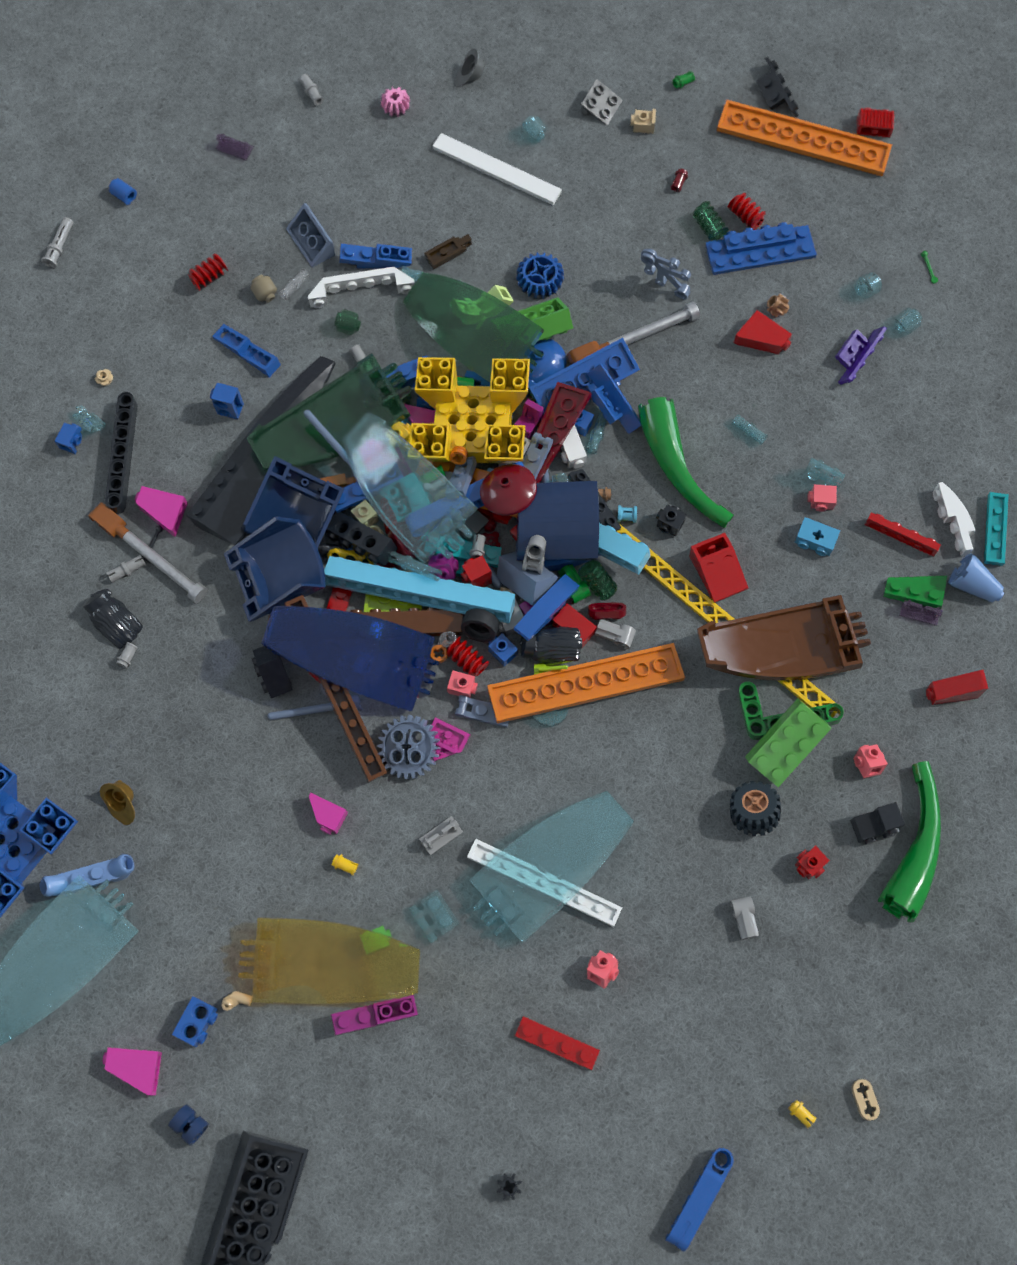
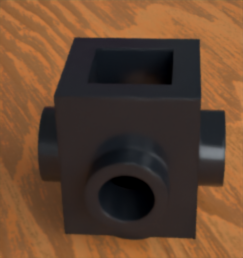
(670, 519)

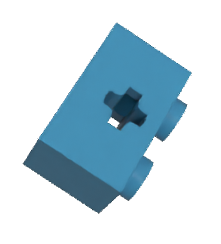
(826, 536)

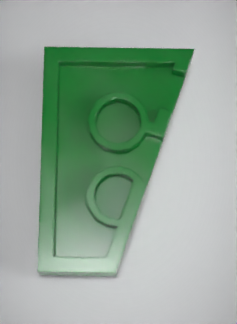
(920, 589)

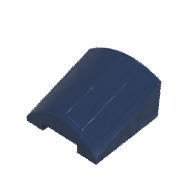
(293, 495)
(566, 519)
(276, 566)

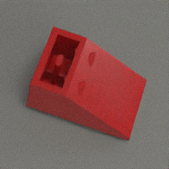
(718, 567)

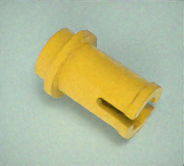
(344, 864)
(801, 1113)

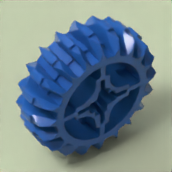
(537, 283)

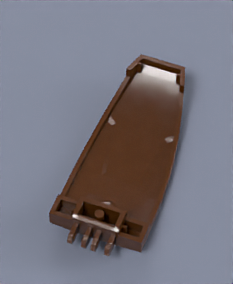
(787, 642)

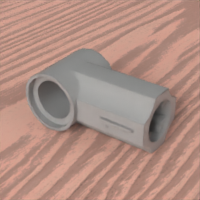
(619, 634)
(744, 915)

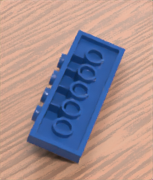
(760, 248)
(614, 357)

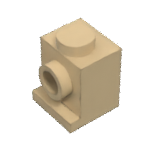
(643, 121)

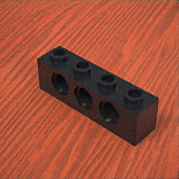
(360, 538)

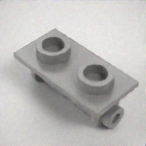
(441, 835)

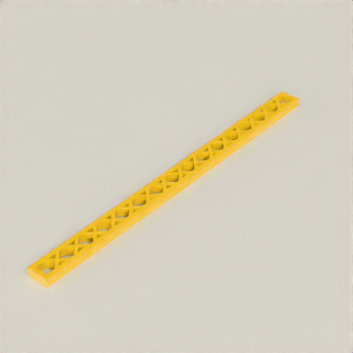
(722, 614)

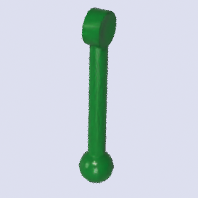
(934, 280)

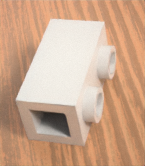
(573, 450)

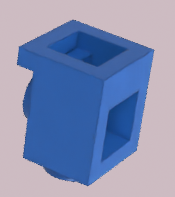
(69, 437)

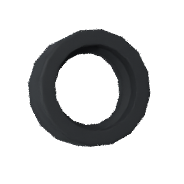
(483, 618)

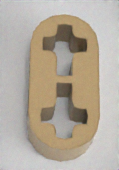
(870, 1098)

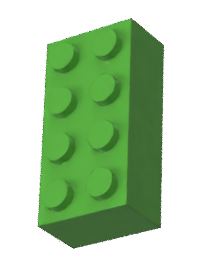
(551, 316)
(788, 742)

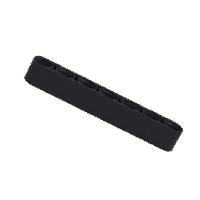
(118, 445)

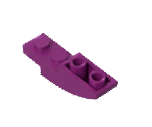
(374, 1015)

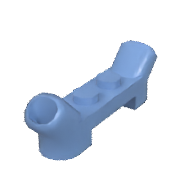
(94, 875)

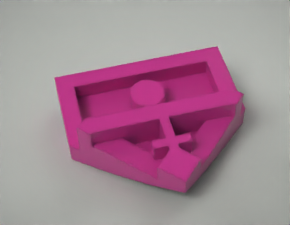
(451, 739)

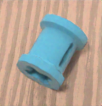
(627, 514)

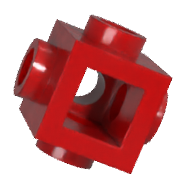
(815, 857)

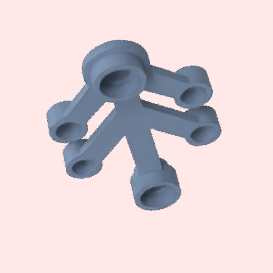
(653, 261)

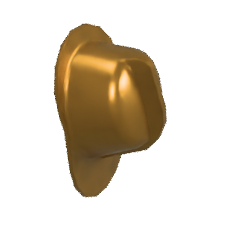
(119, 800)

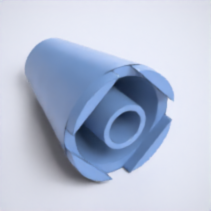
(976, 579)

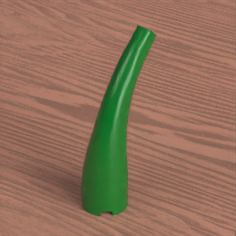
(663, 436)
(914, 876)

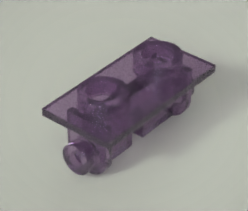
(233, 146)
(920, 613)

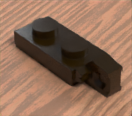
(447, 250)

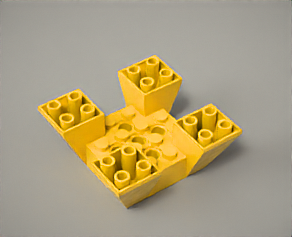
(462, 406)

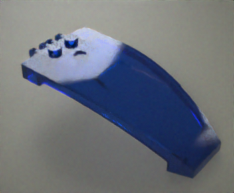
(354, 651)

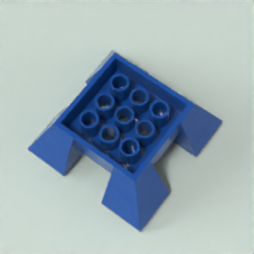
(34, 836)

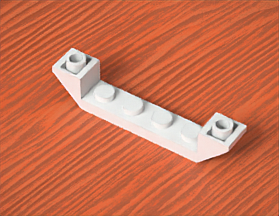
(351, 281)

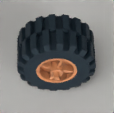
(755, 808)

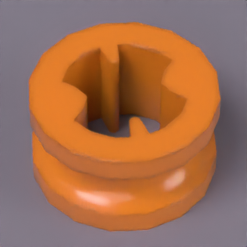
(458, 450)
(437, 648)

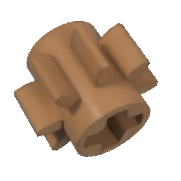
(778, 305)

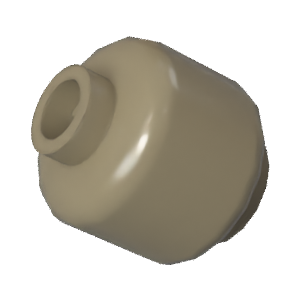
(263, 288)

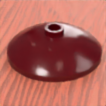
(509, 497)

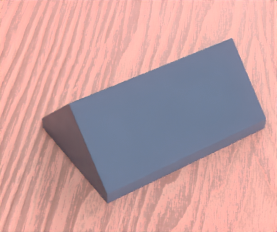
(310, 237)
(526, 584)

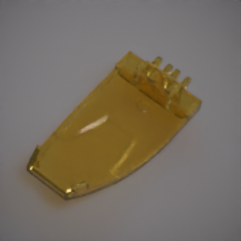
(327, 963)

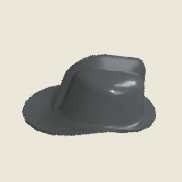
(470, 69)

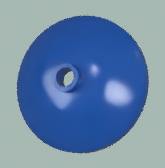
(550, 363)

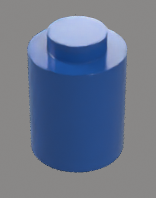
(122, 191)

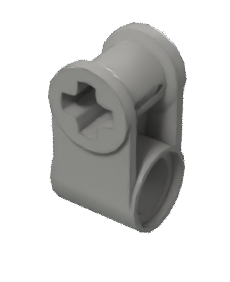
(534, 557)

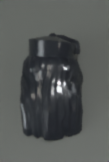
(112, 618)
(553, 645)

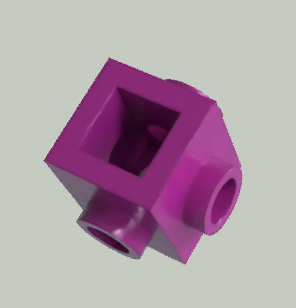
(448, 566)

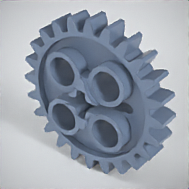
(425, 747)

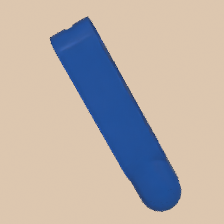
(699, 1202)

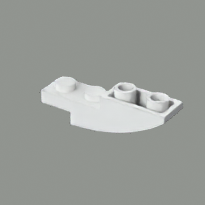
(954, 511)

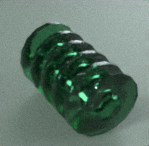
(709, 222)
(598, 579)

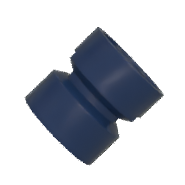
(183, 1119)

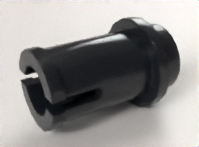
(324, 548)

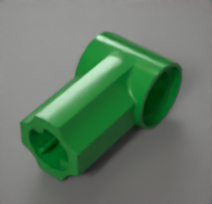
(583, 591)

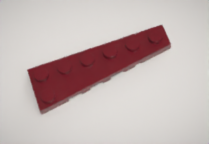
(559, 418)

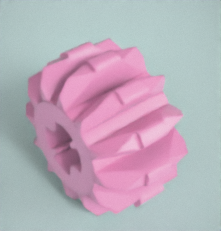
(395, 101)

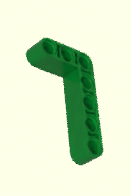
(764, 722)

